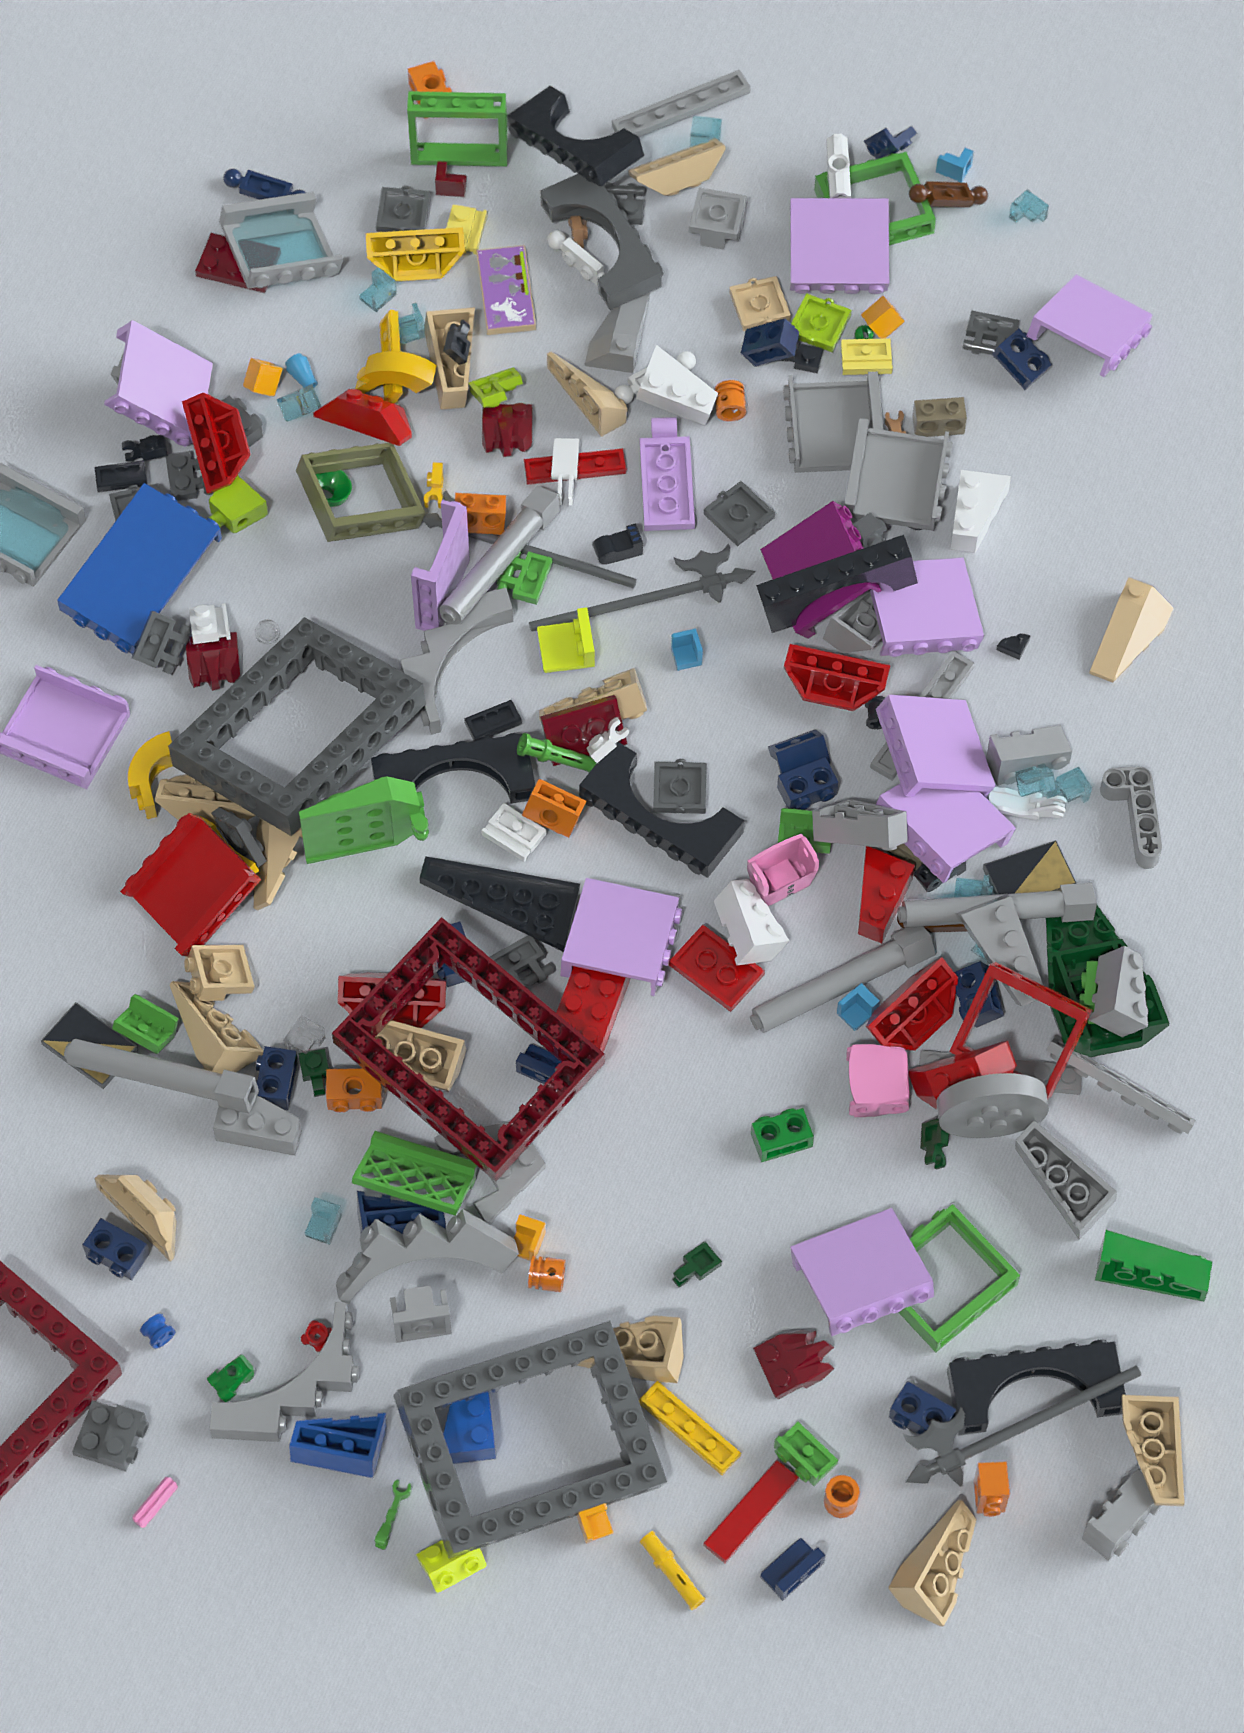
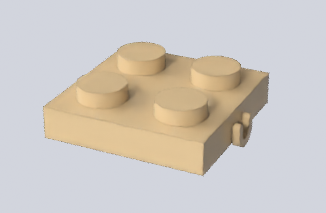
(759, 302)

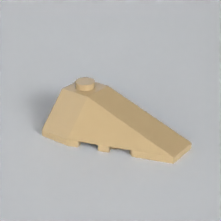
(426, 1052)

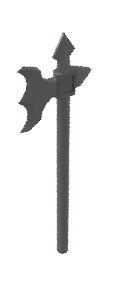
(433, 520)
(703, 563)
(941, 1435)

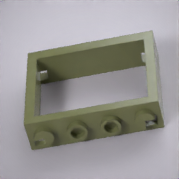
(365, 524)

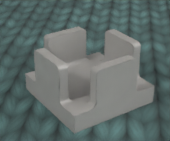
(717, 217)
(421, 1316)

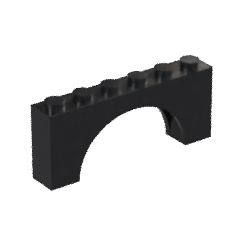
(593, 159)
(880, 563)
(487, 756)
(696, 844)
(980, 1380)

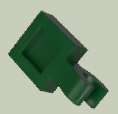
(314, 1068)
(932, 1141)
(698, 1262)

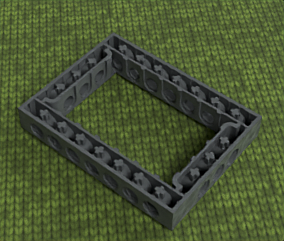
(198, 747)
(467, 1533)

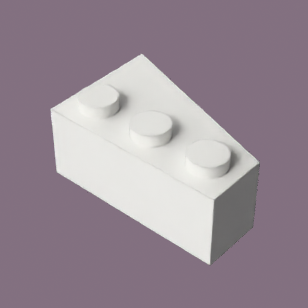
(676, 389)
(976, 506)
(750, 923)

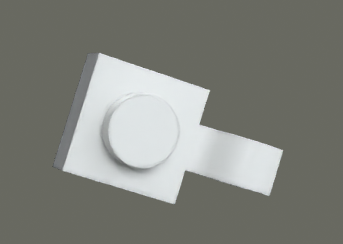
(605, 743)

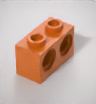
(484, 512)
(991, 1488)

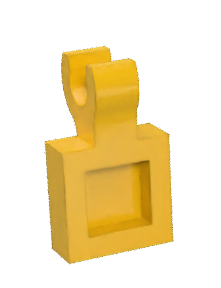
(435, 481)

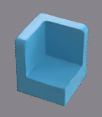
(954, 166)
(686, 649)
(857, 1007)

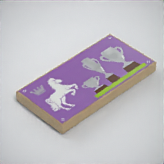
(506, 290)

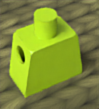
(237, 506)

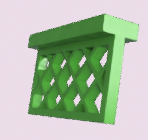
(417, 1161)

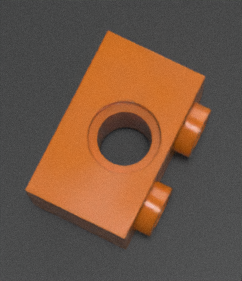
(427, 79)
(554, 808)
(342, 1080)

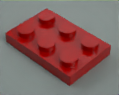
(712, 968)

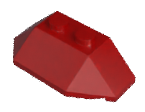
(367, 416)
(216, 439)
(834, 678)
(916, 1008)
(416, 1013)
(935, 1077)

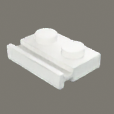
(209, 623)
(513, 832)

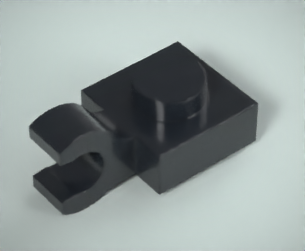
(456, 344)
(806, 358)
(149, 448)

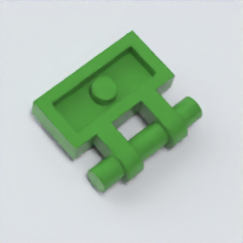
(531, 578)

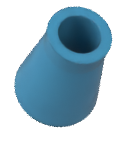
(300, 370)

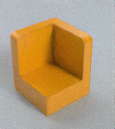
(882, 317)
(262, 377)
(529, 1236)
(594, 1523)

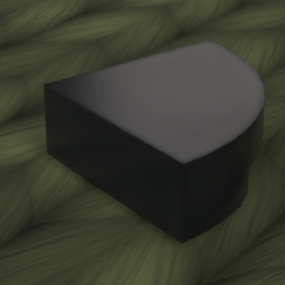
(1014, 645)

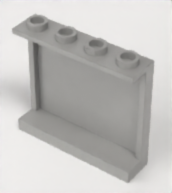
(827, 419)
(897, 477)

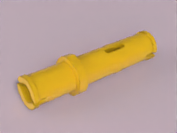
(664, 1560)

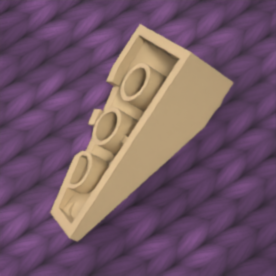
(592, 398)
(1135, 622)
(622, 685)
(278, 853)
(212, 1036)
(650, 1348)
(1156, 1440)
(930, 1573)

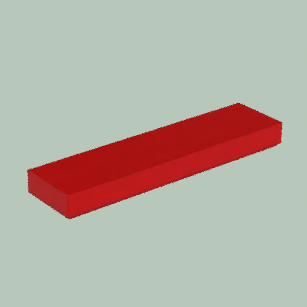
(589, 465)
(751, 1511)

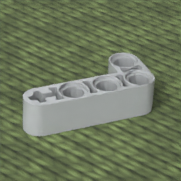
(1139, 817)

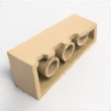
(449, 377)

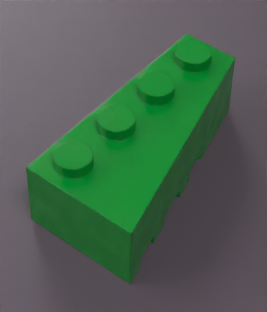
(1152, 1267)

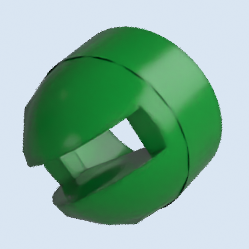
(858, 334)

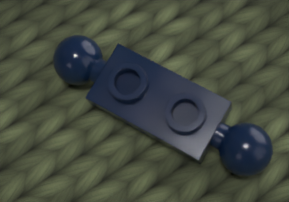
(258, 185)

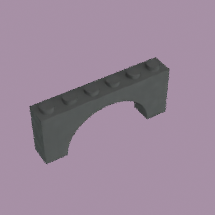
(634, 270)

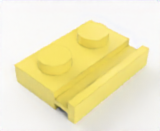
(472, 223)
(866, 356)

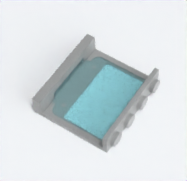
(278, 240)
(33, 525)

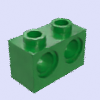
(785, 1140)

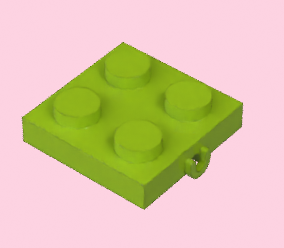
(821, 322)

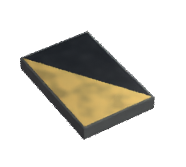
(1030, 871)
(83, 1025)

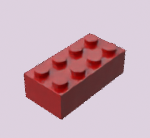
(593, 1003)

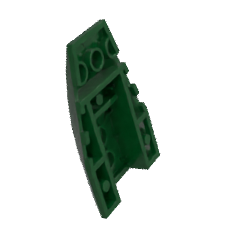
(1067, 956)

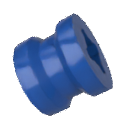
(157, 1331)

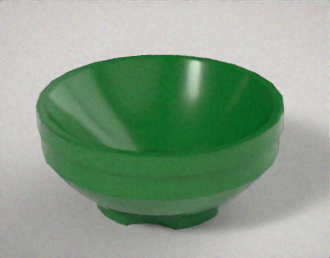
(337, 484)

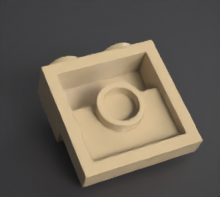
(218, 971)

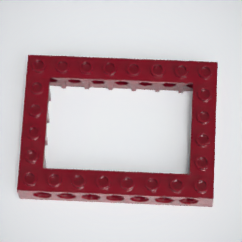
(447, 946)
(91, 1378)

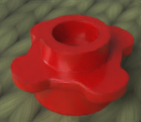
(313, 1329)

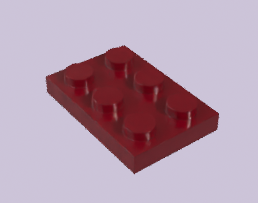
(219, 264)
(577, 725)

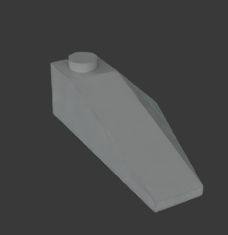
(619, 337)
(854, 626)

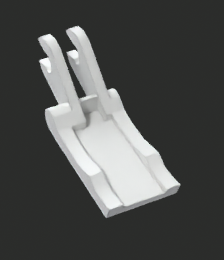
(565, 464)
(1030, 806)

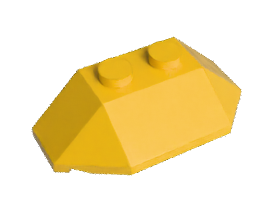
(416, 252)

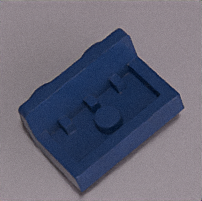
(884, 143)

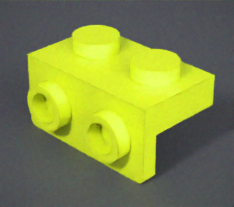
(445, 1571)

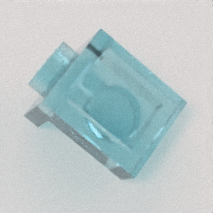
(969, 887)

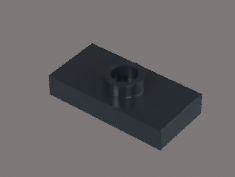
(120, 476)
(493, 721)

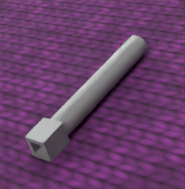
(535, 514)
(1070, 903)
(907, 948)
(229, 1089)

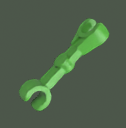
(383, 1534)

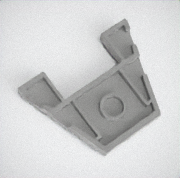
(510, 1184)

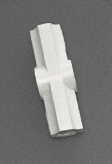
(838, 166)

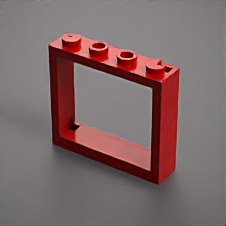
(1037, 991)

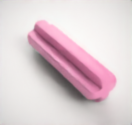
(154, 1502)

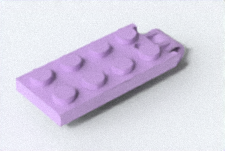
(666, 478)

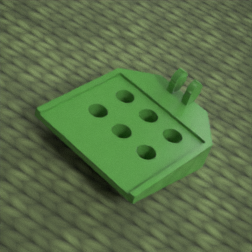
(363, 820)

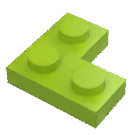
(492, 388)

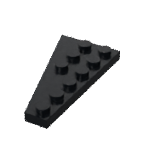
(520, 900)

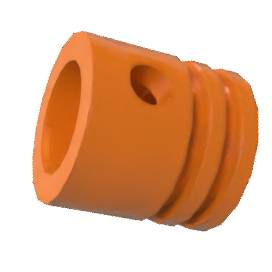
(730, 397)
(540, 1273)
(841, 1496)

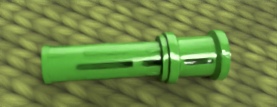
(545, 748)

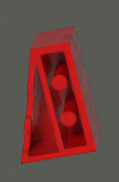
(883, 890)

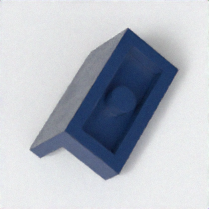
(799, 750)
(536, 1063)
(792, 1568)

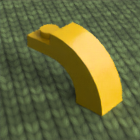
(396, 368)
(144, 767)

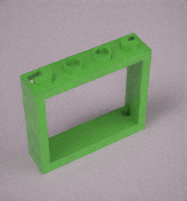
(458, 106)
(899, 230)
(1008, 1277)

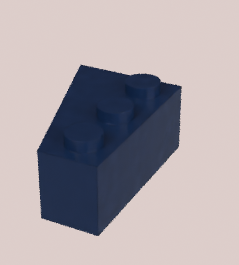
(393, 1212)

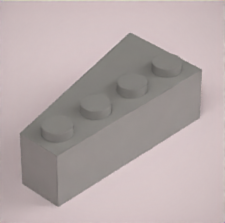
(1002, 940)
(1066, 1180)

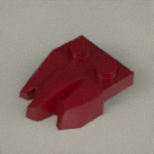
(507, 428)
(213, 661)
(793, 1361)

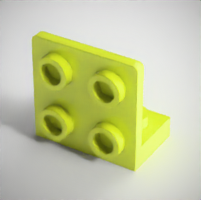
(567, 644)

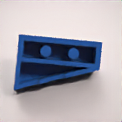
(470, 1430)
(339, 1445)

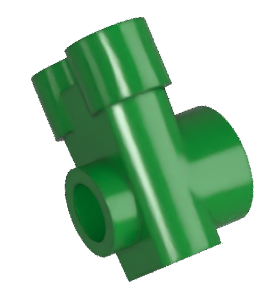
(231, 1377)

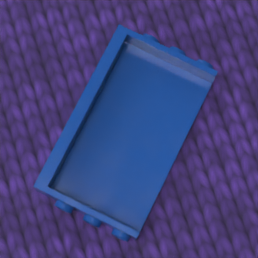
(137, 567)

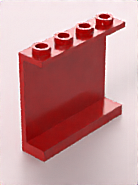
(191, 883)

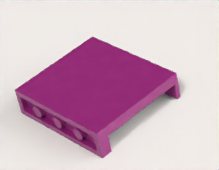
(811, 542)

